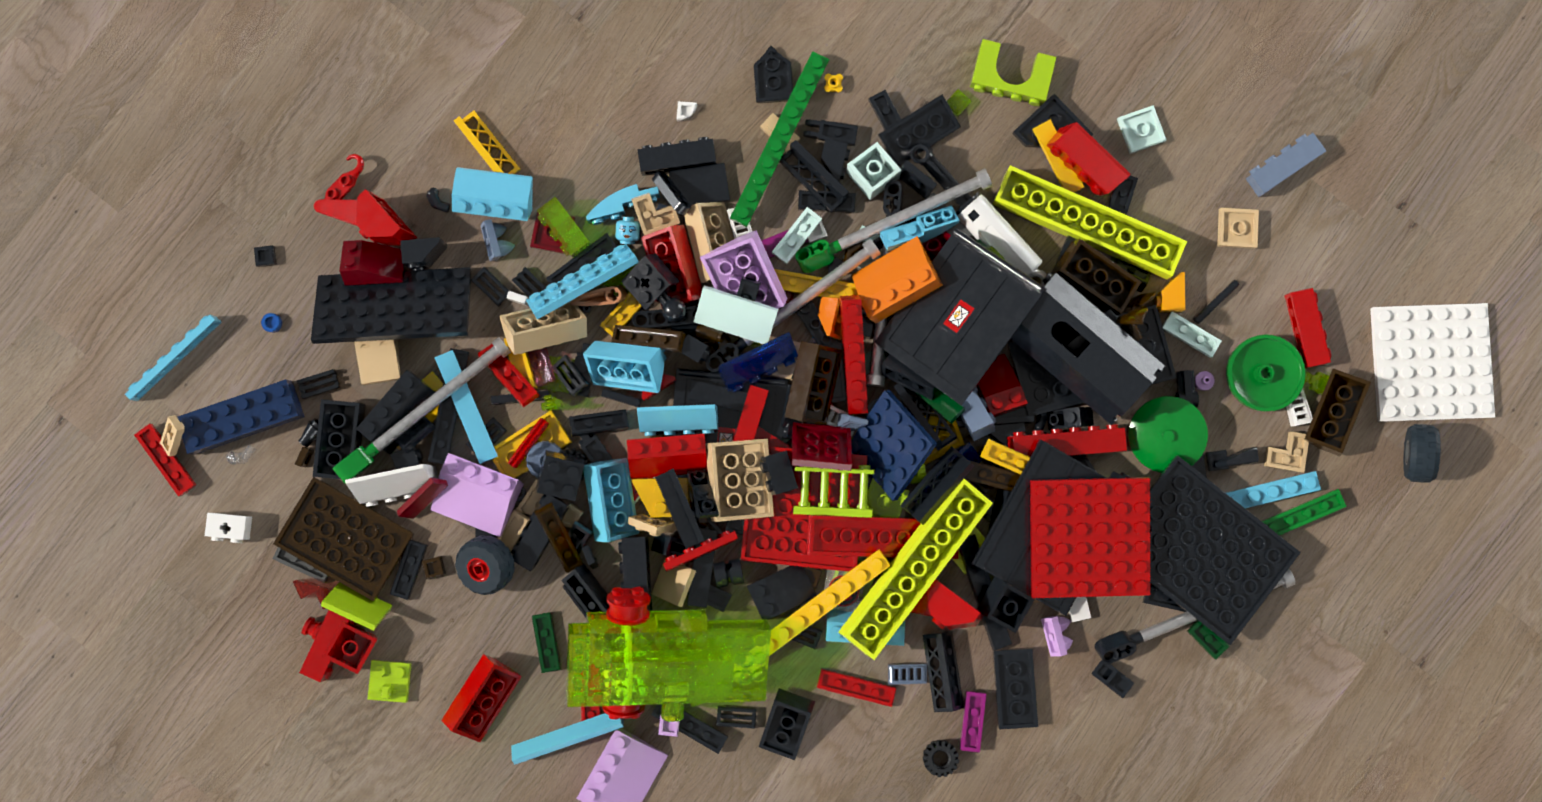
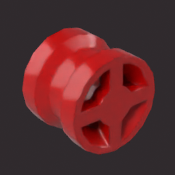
(311, 627)

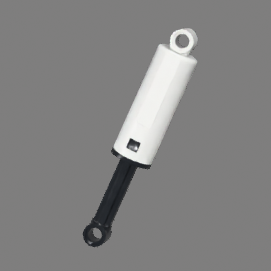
(983, 219)

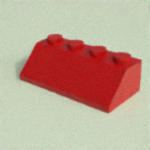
(1087, 159)
(675, 251)
(657, 455)
(481, 698)

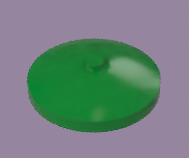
(1265, 373)
(1167, 429)

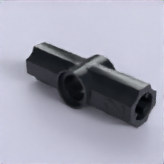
(1186, 387)

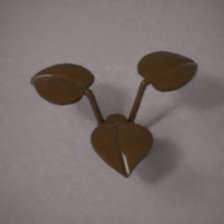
(1136, 315)

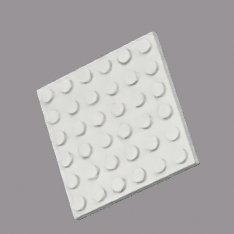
(1432, 362)

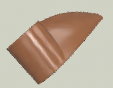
(601, 297)

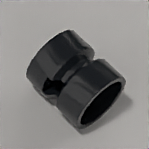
(728, 573)

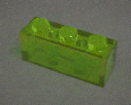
(563, 227)

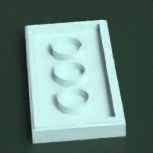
(735, 315)

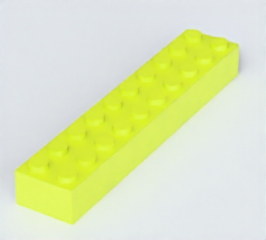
(1089, 221)
(914, 570)

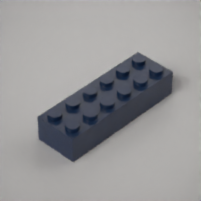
(240, 417)

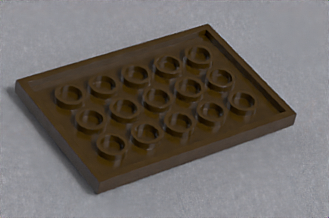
(343, 539)

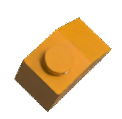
(1172, 295)

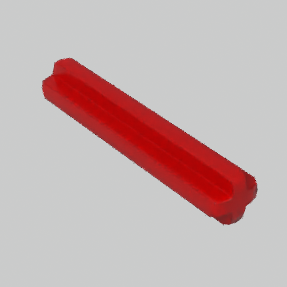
(528, 442)

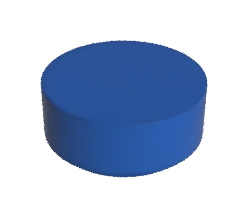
(271, 322)

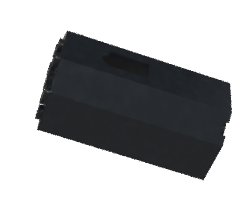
(1109, 371)

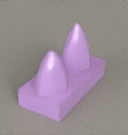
(1053, 630)

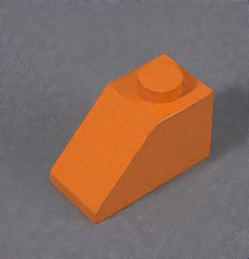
(830, 317)

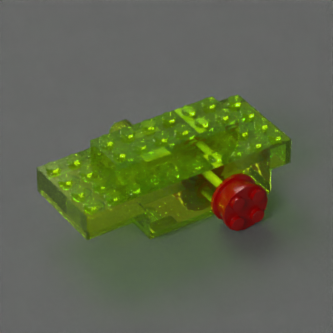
(663, 658)

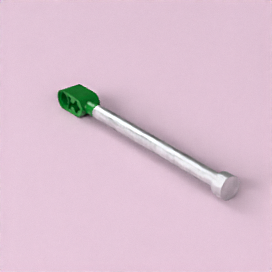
(822, 253)
(363, 457)

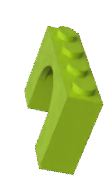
(987, 79)

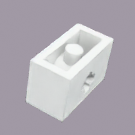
(239, 524)

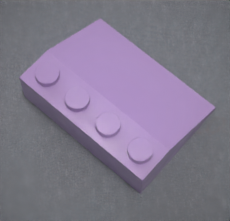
(745, 258)
(476, 495)
(623, 770)

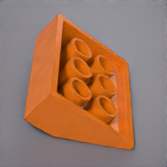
(896, 280)

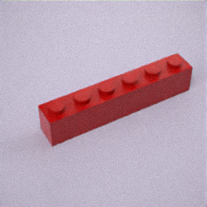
(853, 354)
(1073, 442)

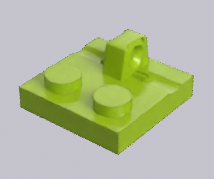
(389, 681)

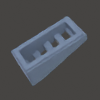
(851, 421)
(891, 674)

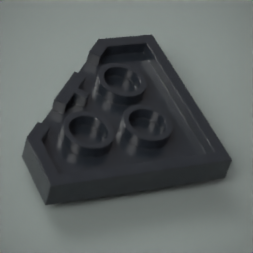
(1051, 109)

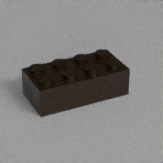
(1097, 276)

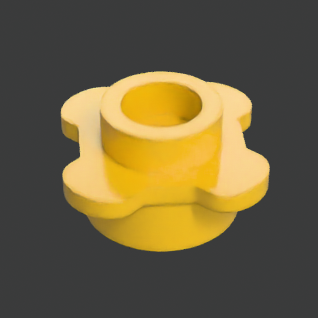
(837, 87)

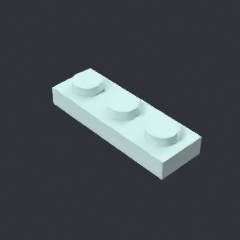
(797, 235)
(1191, 334)

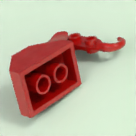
(368, 212)
(947, 608)

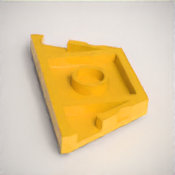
(653, 498)

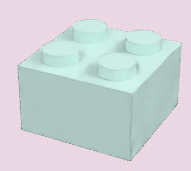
(873, 170)

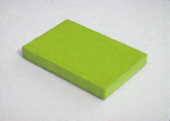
(356, 606)

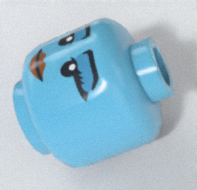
(627, 230)

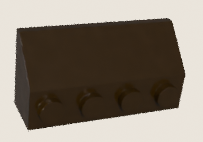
(813, 383)
(1337, 412)

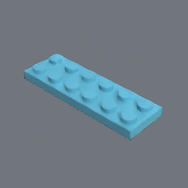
(581, 281)

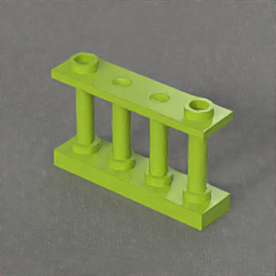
(843, 508)

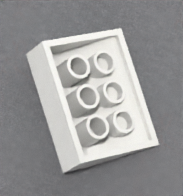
(390, 484)

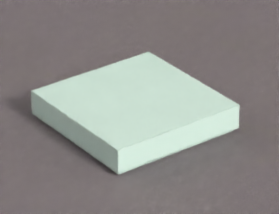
(1141, 129)

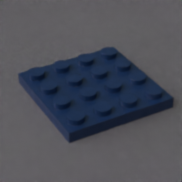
(893, 444)

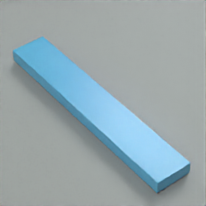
(467, 409)
(564, 737)

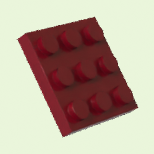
(821, 446)

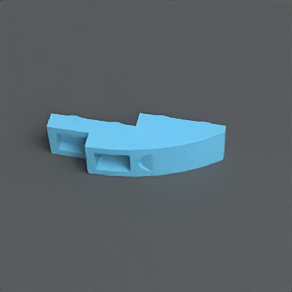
(614, 205)
(925, 227)

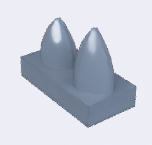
(495, 247)

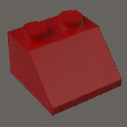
(350, 647)

